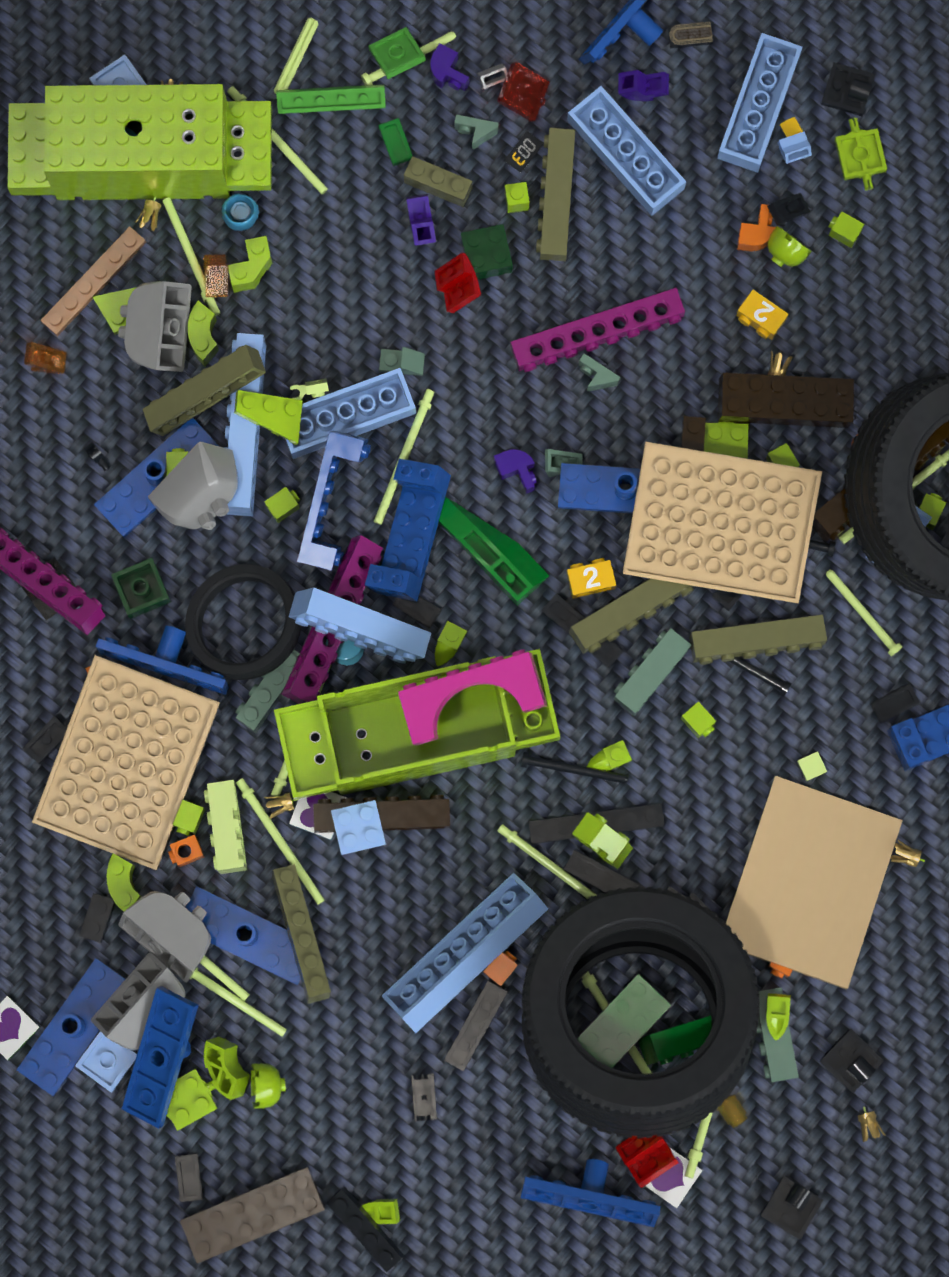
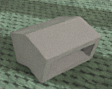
(498, 68)

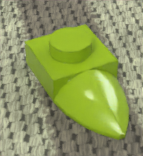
(448, 643)
(610, 757)
(777, 1014)
(383, 1211)

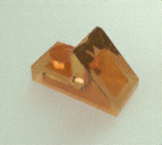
(215, 275)
(44, 358)

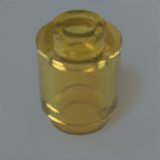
(732, 1111)

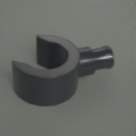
(96, 455)

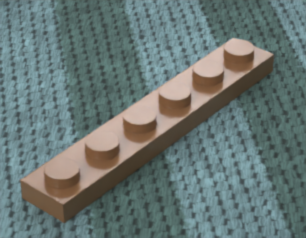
(93, 281)

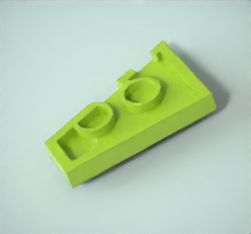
(110, 307)
(274, 413)

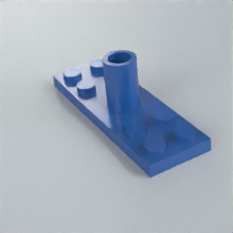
(635, 19)
(597, 488)
(128, 500)
(164, 660)
(266, 948)
(59, 1050)
(160, 1057)
(591, 1196)

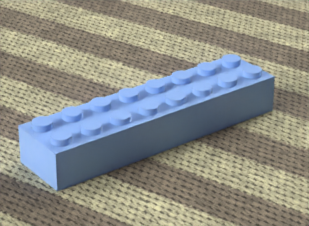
(244, 436)
(465, 952)

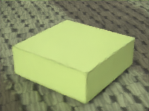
(812, 766)

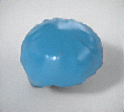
(240, 212)

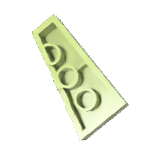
(226, 827)

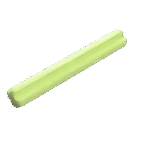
(296, 55)

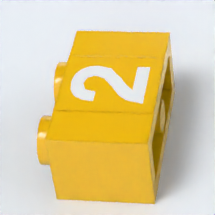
(761, 315)
(591, 578)

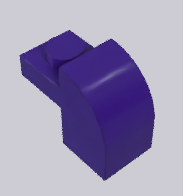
(443, 70)
(641, 87)
(420, 219)
(516, 462)

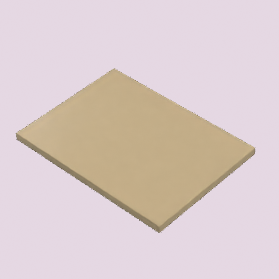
(722, 522)
(126, 762)
(812, 881)

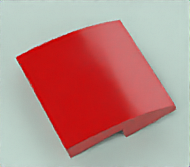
(457, 282)
(646, 1157)

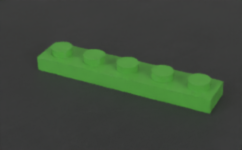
(331, 99)

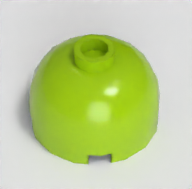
(786, 248)
(266, 1085)

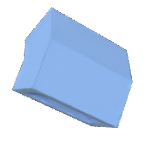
(794, 147)

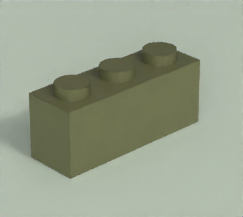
(437, 181)

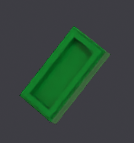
(395, 142)

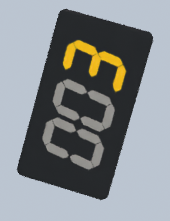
(523, 151)

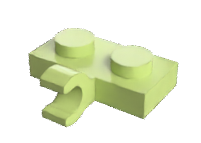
(315, 388)

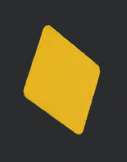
(791, 127)

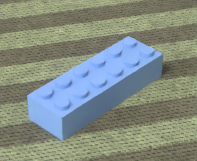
(759, 102)
(626, 150)
(353, 411)
(359, 625)

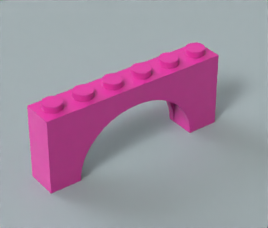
(425, 702)

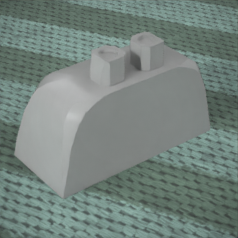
(157, 325)
(198, 487)
(169, 930)
(127, 1010)

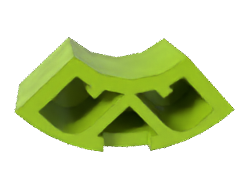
(200, 333)
(121, 882)
(224, 1067)

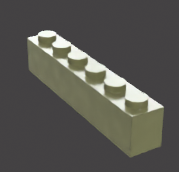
(557, 194)
(204, 390)
(625, 613)
(758, 639)
(301, 934)

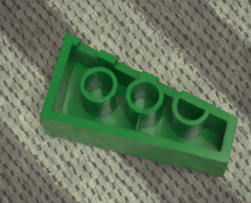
(675, 1041)

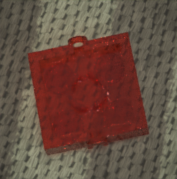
(523, 91)

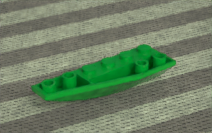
(494, 552)

